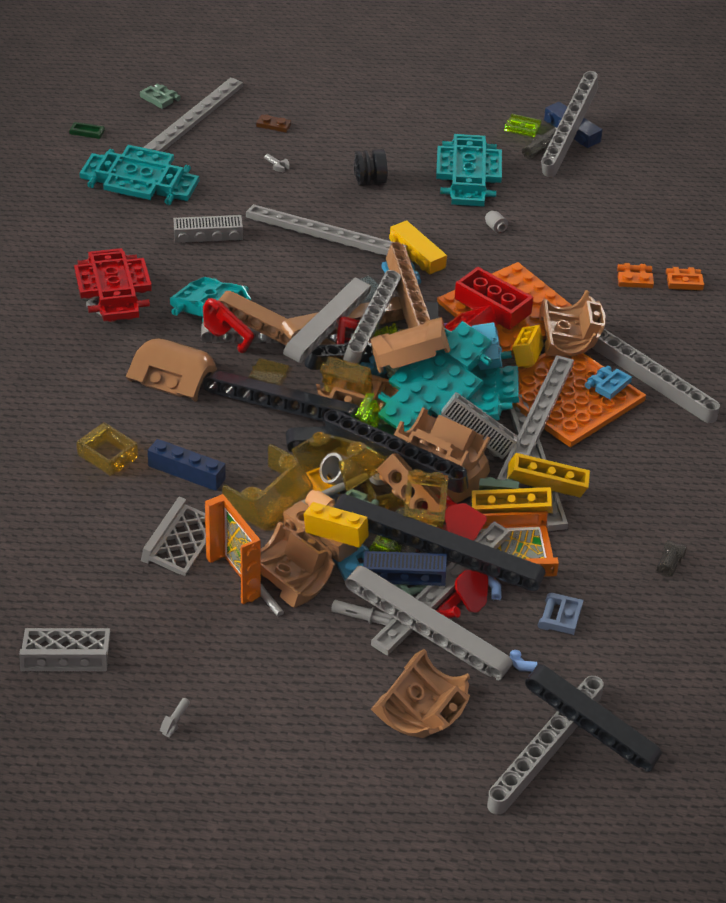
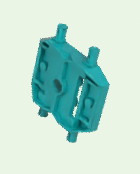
(194, 295)

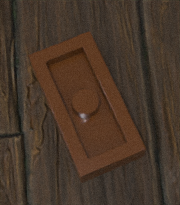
(273, 123)

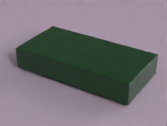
(87, 130)

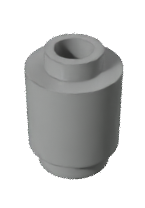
(496, 221)

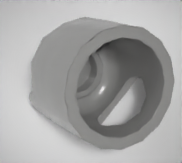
(330, 467)

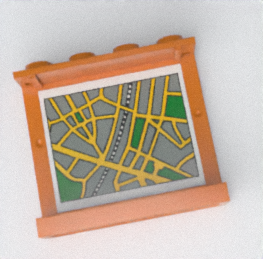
(527, 537)
(234, 539)

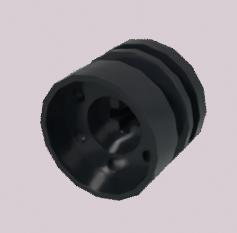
(368, 167)

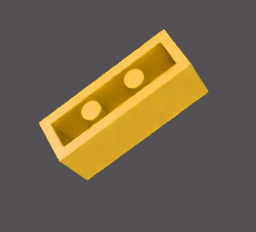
(528, 346)
(336, 524)

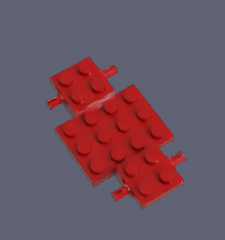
(115, 281)

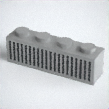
(208, 228)
(467, 414)

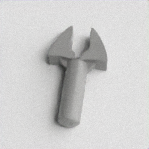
(277, 165)
(169, 724)

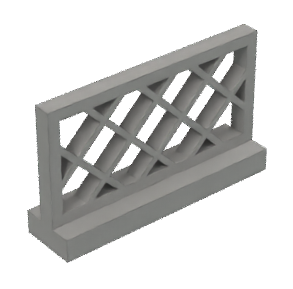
(164, 533)
(63, 657)

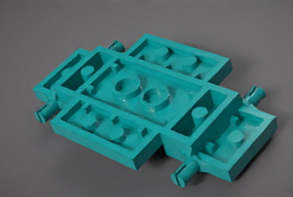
(469, 165)
(140, 174)
(436, 379)
(498, 389)

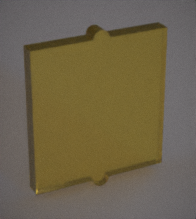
(268, 371)

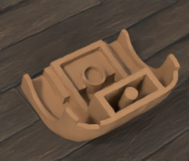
(171, 367)
(445, 439)

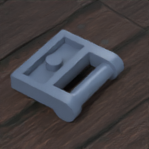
(567, 615)

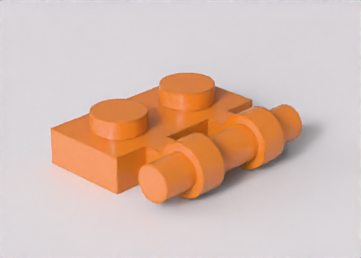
(632, 278)
(684, 278)

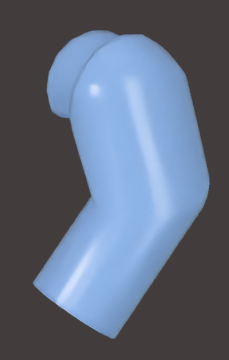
(495, 588)
(520, 664)

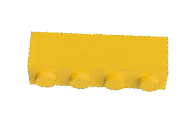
(418, 247)
(546, 473)
(513, 500)

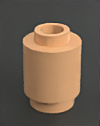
(319, 497)

